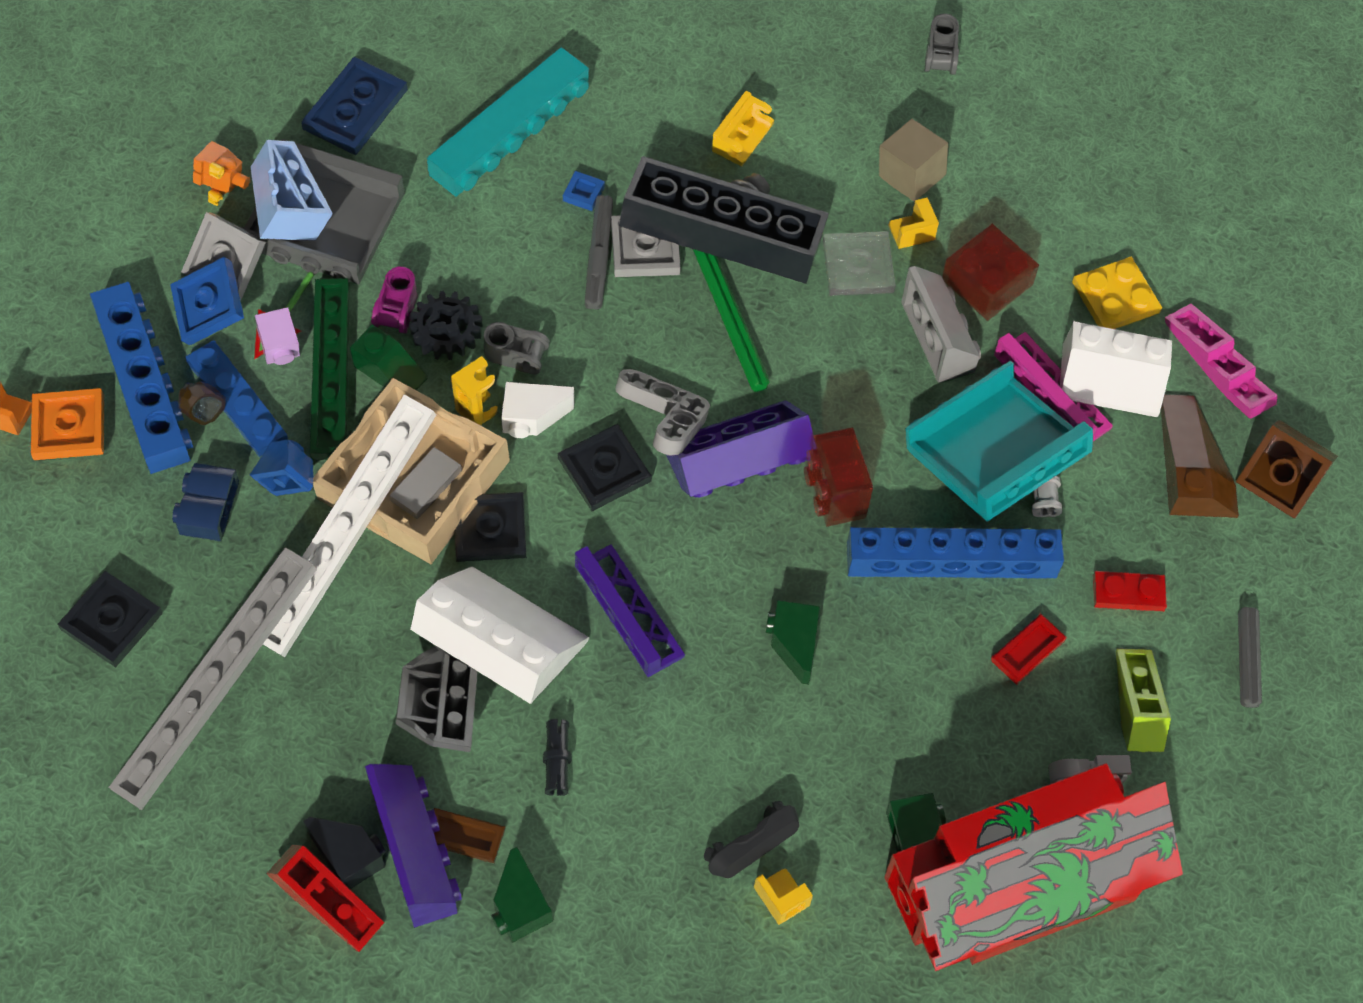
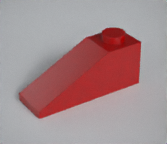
(325, 896)

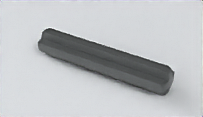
(1249, 657)

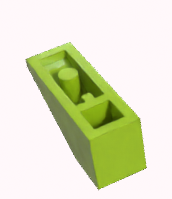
(1142, 701)

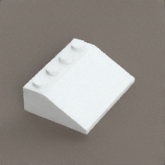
(496, 632)

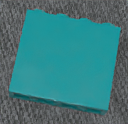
(996, 442)

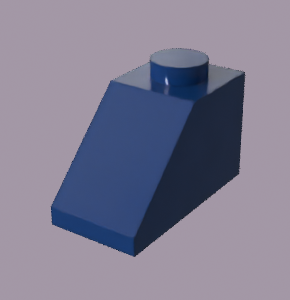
(284, 469)

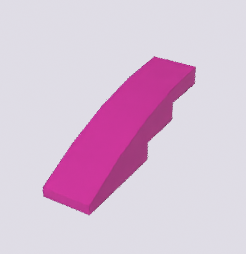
(1216, 355)

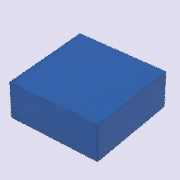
(583, 190)

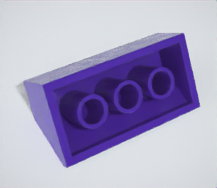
(743, 448)
(413, 843)

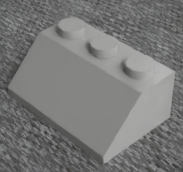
(939, 325)

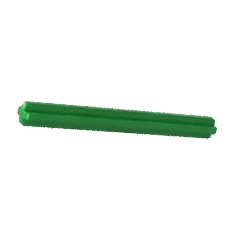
(733, 321)

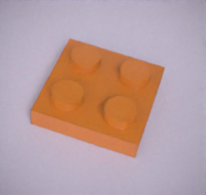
(67, 424)

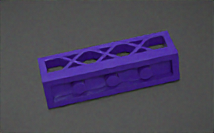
(622, 613)

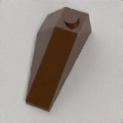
(1194, 466)

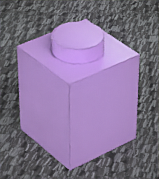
(277, 336)

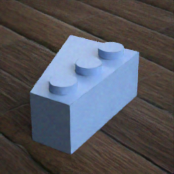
(287, 194)

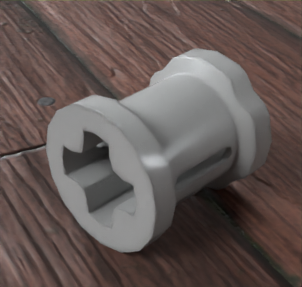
(1047, 499)

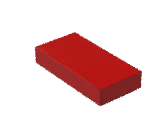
(1028, 649)

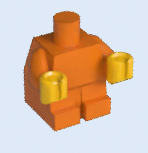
(220, 170)

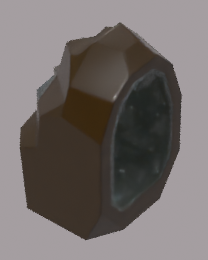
(201, 402)

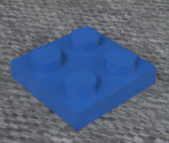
(207, 301)

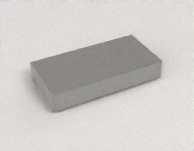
(425, 483)

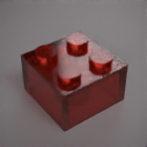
(990, 271)
(838, 477)

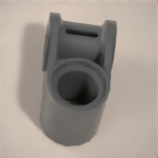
(942, 44)
(517, 347)

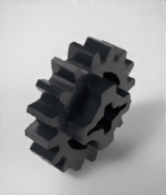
(444, 328)

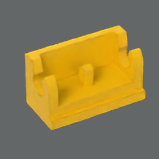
(742, 129)
(471, 390)

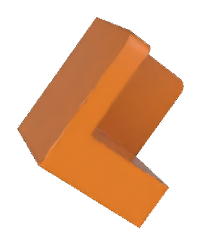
(13, 412)

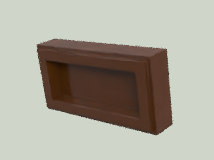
(468, 835)

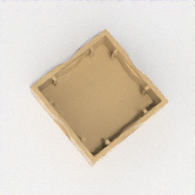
(474, 447)

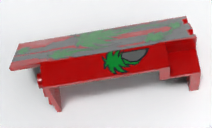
(1033, 866)

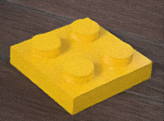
(1117, 294)

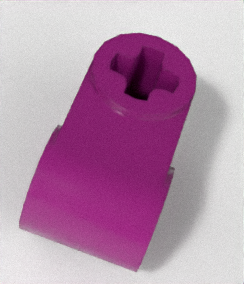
(393, 304)

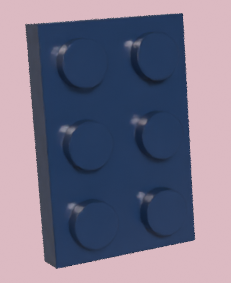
(354, 106)

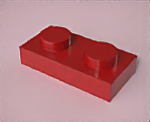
(1129, 591)

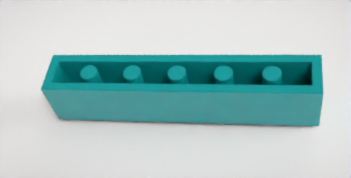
(508, 122)

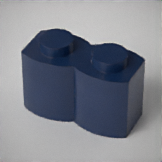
(206, 501)

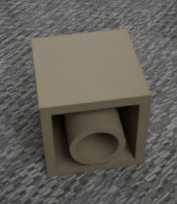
(913, 159)

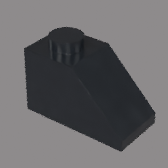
(346, 849)

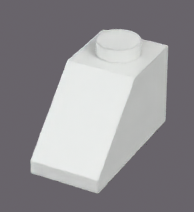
(534, 407)

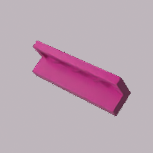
(1035, 379)

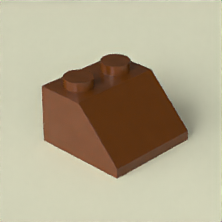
(1286, 468)

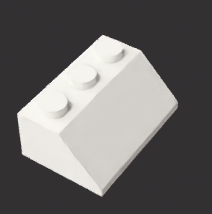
(1115, 368)

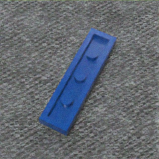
(242, 403)

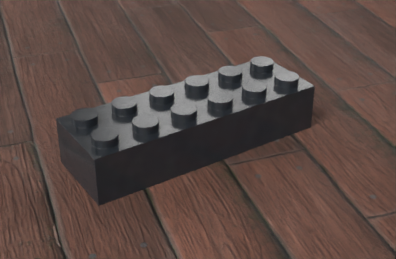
(723, 219)

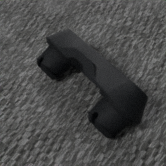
(777, 826)

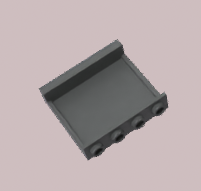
(362, 209)

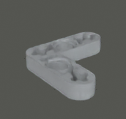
(675, 404)

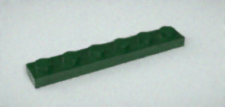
(329, 367)

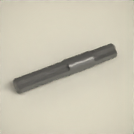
(598, 252)

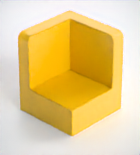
(917, 228)
(782, 895)

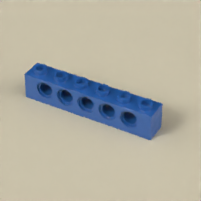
(162, 449)
(954, 552)

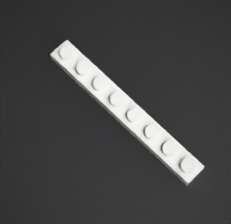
(353, 513)

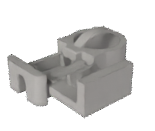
(1069, 767)

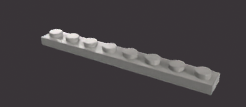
(212, 679)

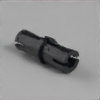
(557, 757)

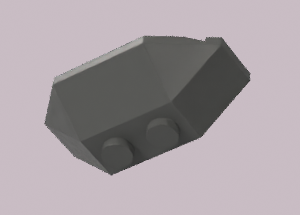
(438, 700)

